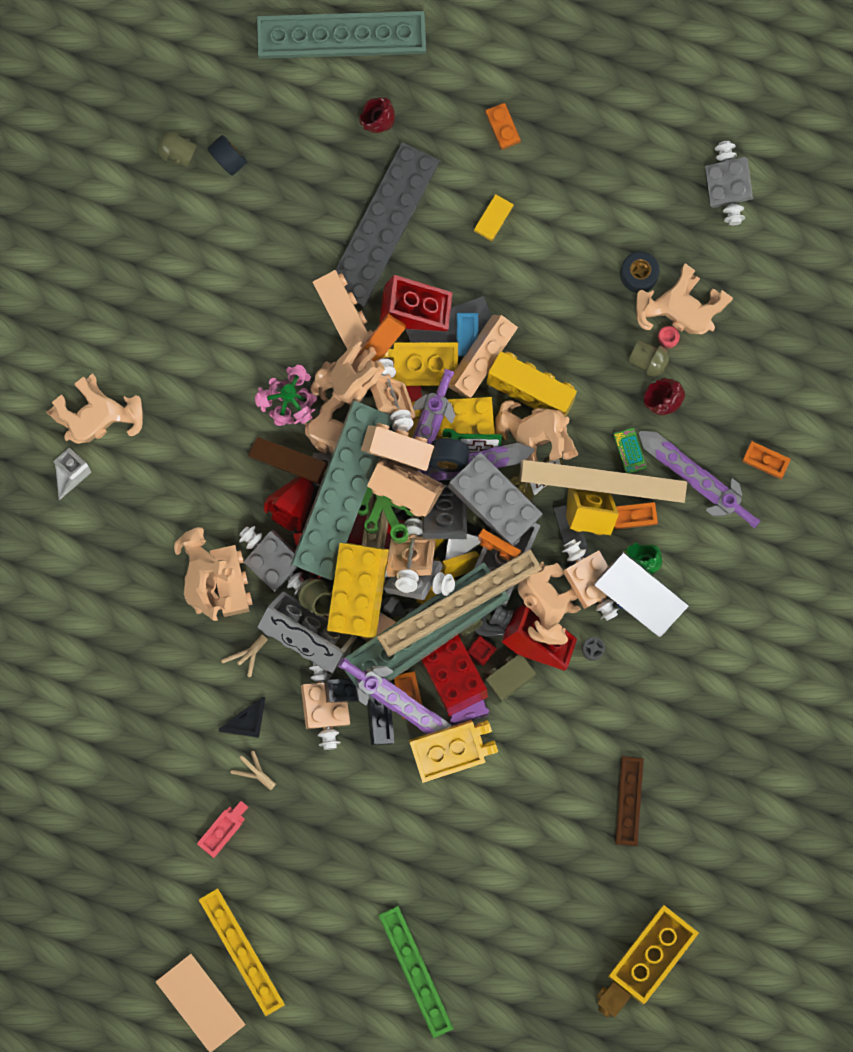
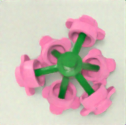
(286, 392)

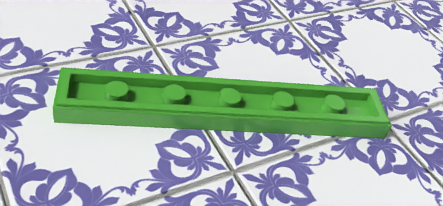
(415, 972)

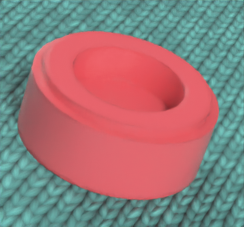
(668, 337)

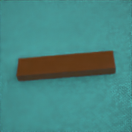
(288, 460)
(629, 801)

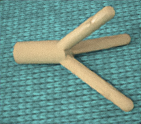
(257, 645)
(258, 774)

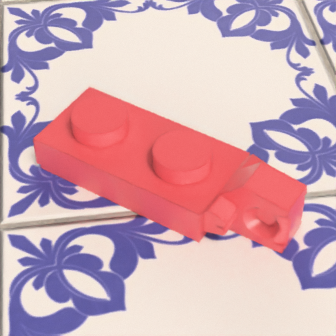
(223, 829)

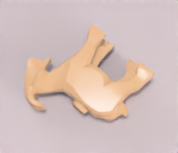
(680, 306)
(347, 375)
(97, 415)
(324, 430)
(536, 430)
(202, 574)
(547, 604)

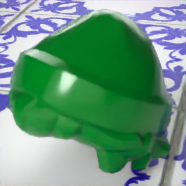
(646, 555)

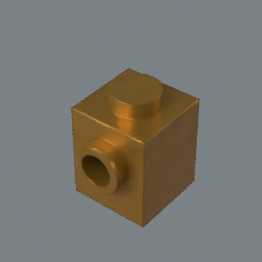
(612, 1000)

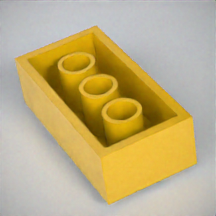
(530, 385)
(471, 417)
(357, 590)
(653, 954)

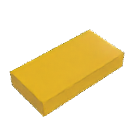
(493, 217)
(460, 564)

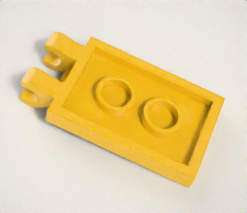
(422, 361)
(451, 749)

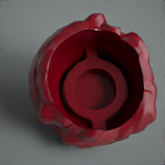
(377, 115)
(664, 396)

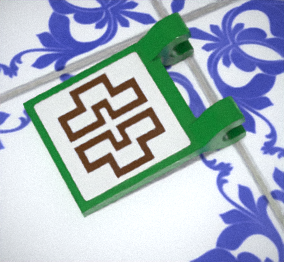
(475, 442)

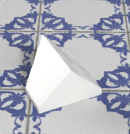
(69, 471)
(461, 546)

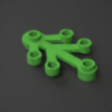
(384, 503)

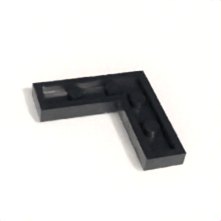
(379, 715)

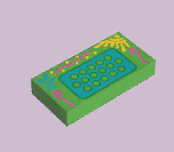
(629, 451)

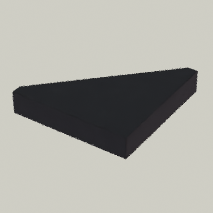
(247, 722)

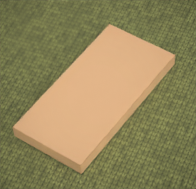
(200, 1003)

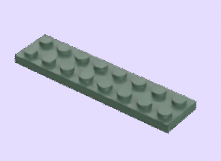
(341, 34)
(339, 494)
(374, 654)

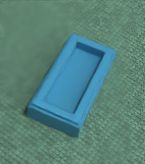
(466, 331)

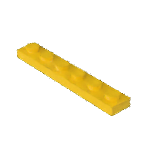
(241, 952)

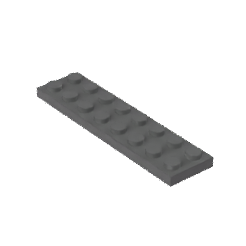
(385, 221)

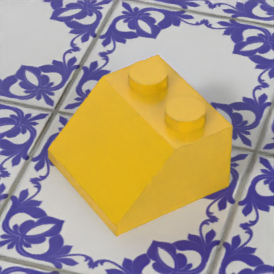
(591, 511)

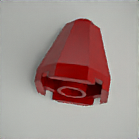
(291, 504)

